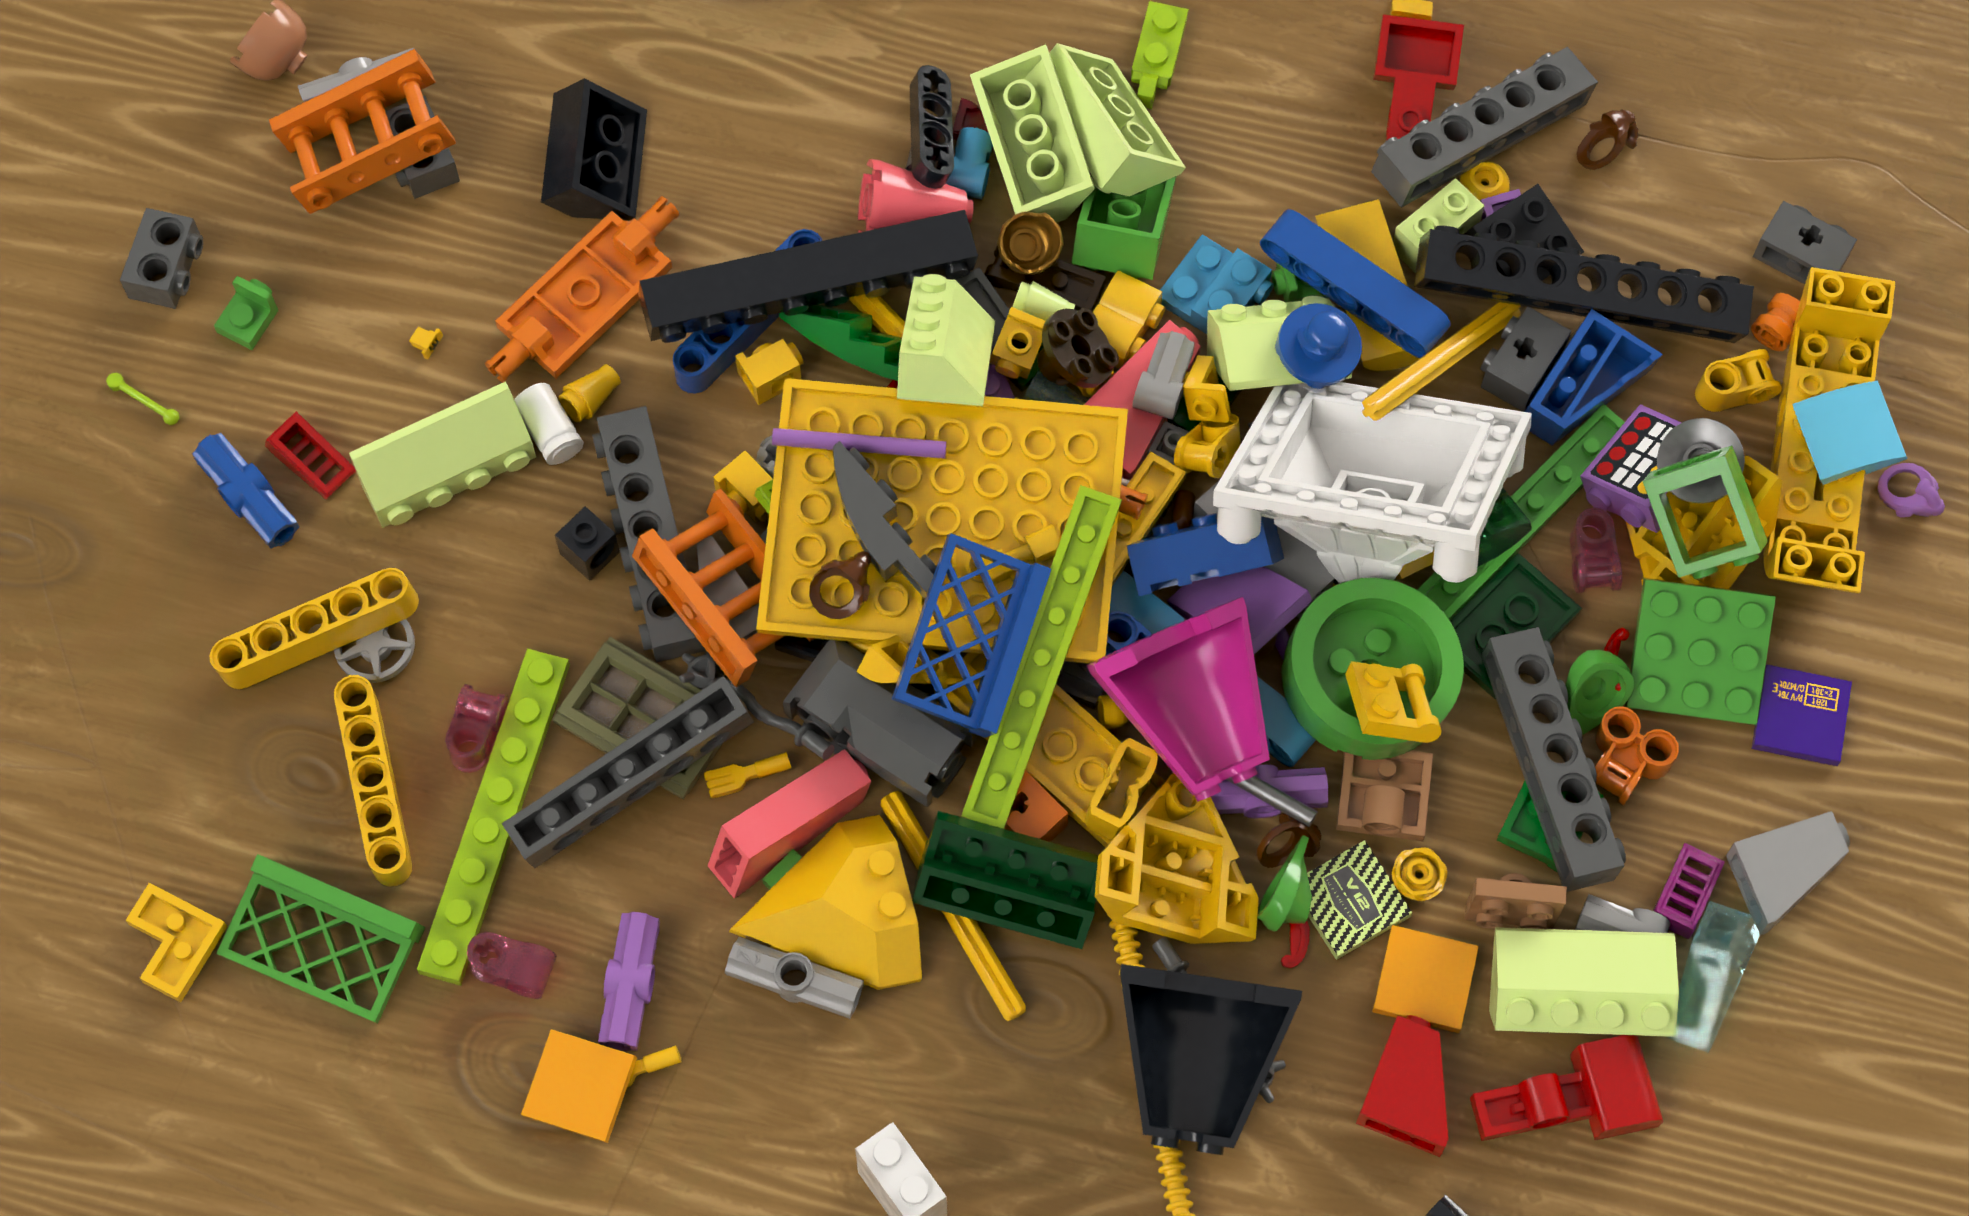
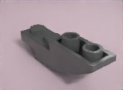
(869, 512)

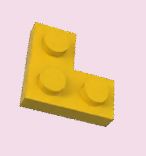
(186, 939)

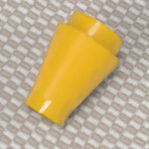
(588, 393)

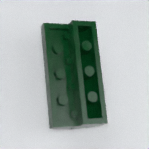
(1007, 880)

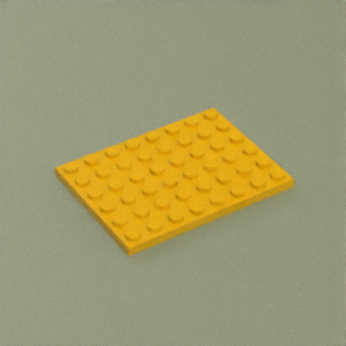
(1002, 479)

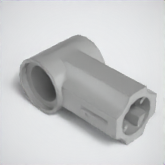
(1162, 385)
(1607, 916)

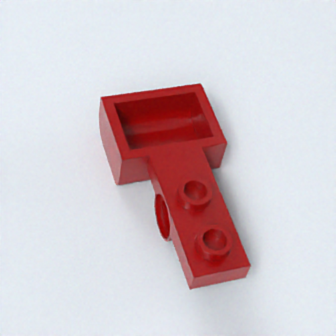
(1417, 59)
(1607, 1088)

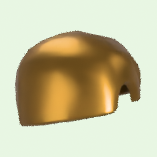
(1030, 242)

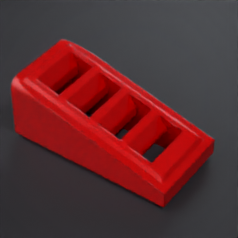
(297, 424)

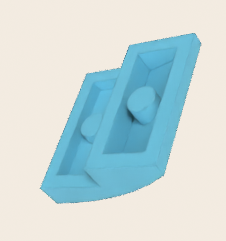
(1849, 431)

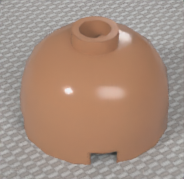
(273, 44)

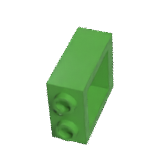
(1693, 470)

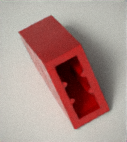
(1408, 1088)

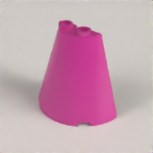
(1194, 697)

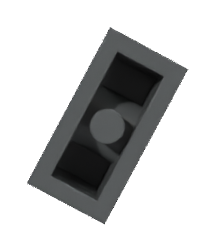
(1785, 238)
(1519, 379)

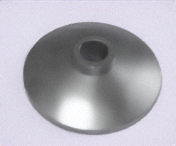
(1692, 440)

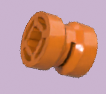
(1777, 325)

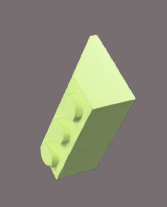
(1245, 342)

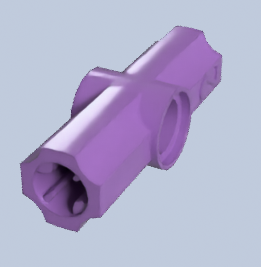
(1304, 785)
(629, 981)

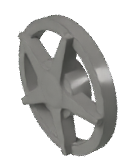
(375, 649)

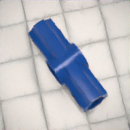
(245, 490)

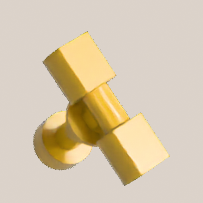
(1040, 545)

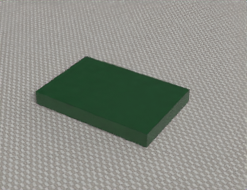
(1509, 603)

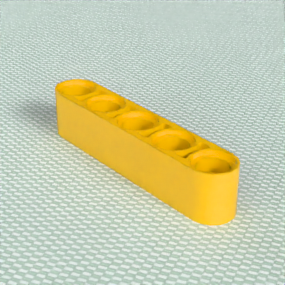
(293, 628)
(379, 798)

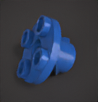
(1319, 345)

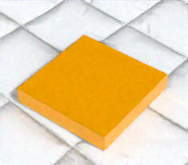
(1425, 978)
(579, 1086)

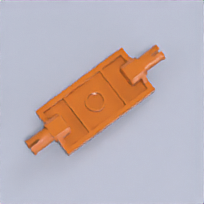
(583, 293)

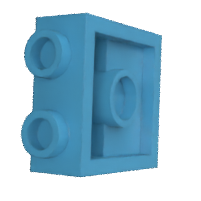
(1214, 278)

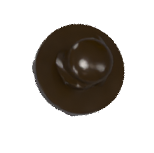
(1075, 349)

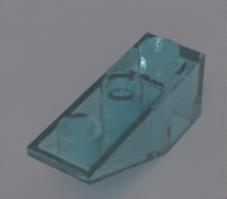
(1713, 973)

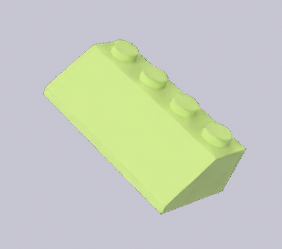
(1113, 126)
(1033, 135)
(944, 344)
(443, 455)
(1584, 982)

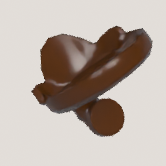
(1615, 125)
(852, 569)
(1298, 829)

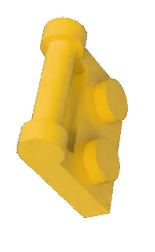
(1380, 706)

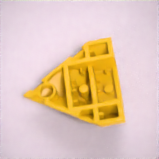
(1707, 529)
(1177, 872)
(845, 907)

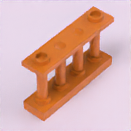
(349, 103)
(685, 589)

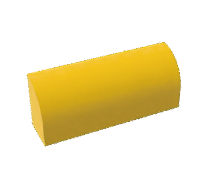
(1367, 232)

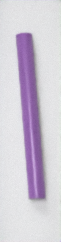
(862, 443)

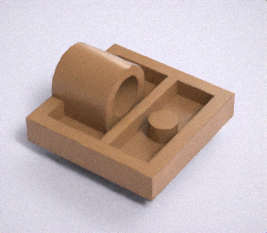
(1385, 795)
(1514, 902)

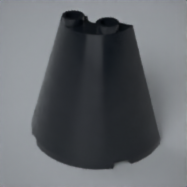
(1201, 1051)

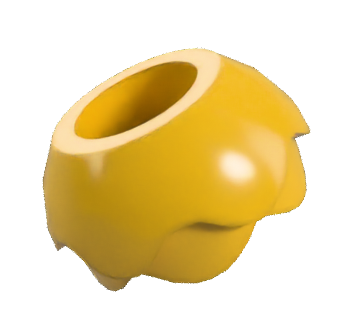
(1488, 172)
(1423, 861)

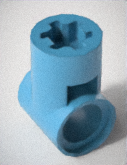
(970, 162)

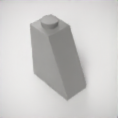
(1786, 865)

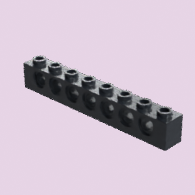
(1440, 272)

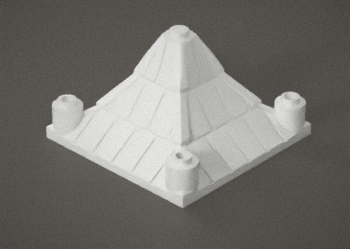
(1371, 488)

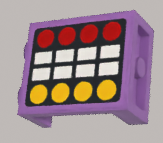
(1618, 471)

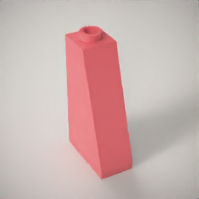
(1120, 391)
(787, 821)

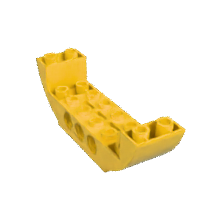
(1829, 350)

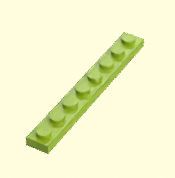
(1043, 657)
(498, 799)

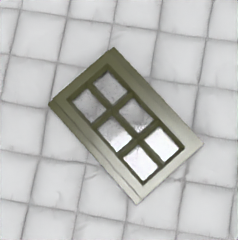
(620, 698)

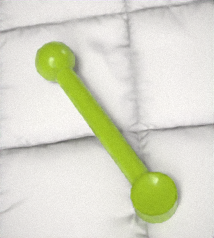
(116, 382)

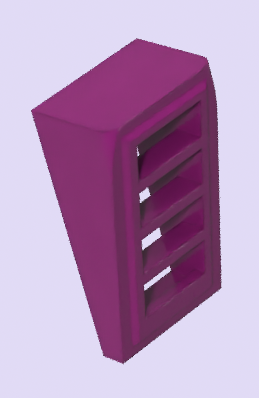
(1680, 922)

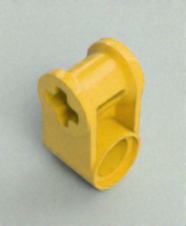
(1745, 381)
(1209, 447)

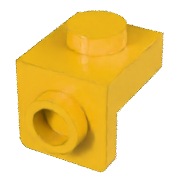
(1203, 394)

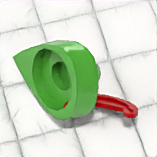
(1598, 683)
(1289, 902)

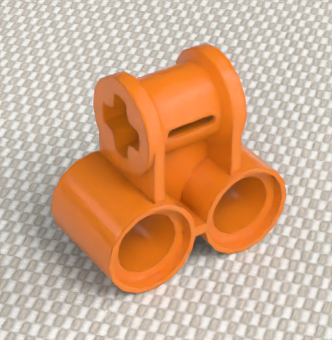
(1626, 758)

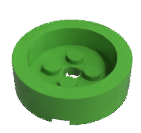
(1367, 624)

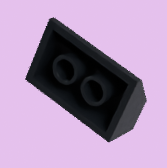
(593, 153)

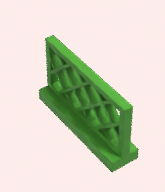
(336, 903)

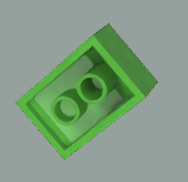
(1123, 230)

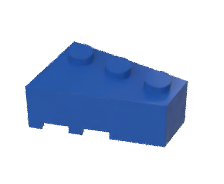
(1589, 373)
(1198, 553)

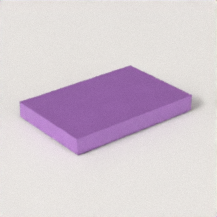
(1268, 597)

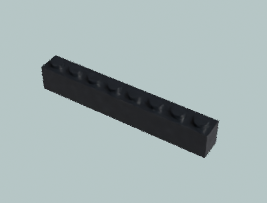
(806, 276)

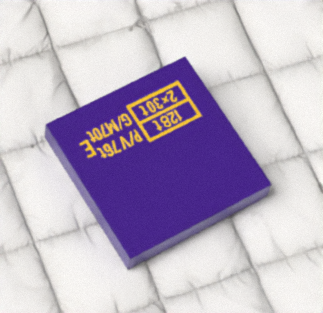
(1802, 715)

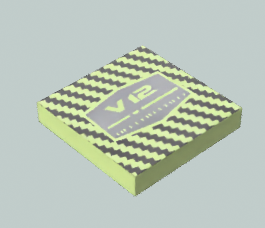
(1353, 900)

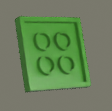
(1700, 651)

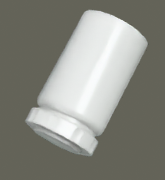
(548, 424)

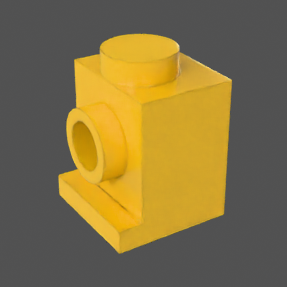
(1024, 328)
(767, 368)
(740, 482)

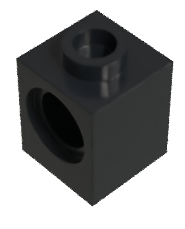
(587, 543)

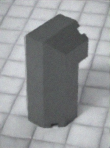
(888, 737)

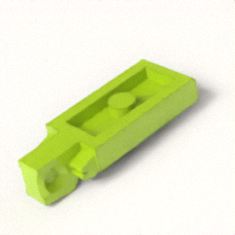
(1158, 49)

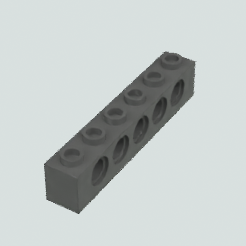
(1483, 126)
(632, 434)
(628, 772)
(1576, 862)

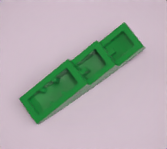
(849, 338)

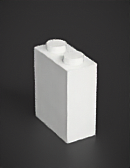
(899, 1176)

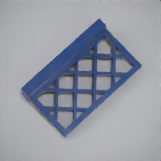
(1007, 647)

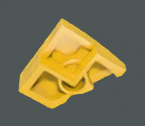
(886, 658)

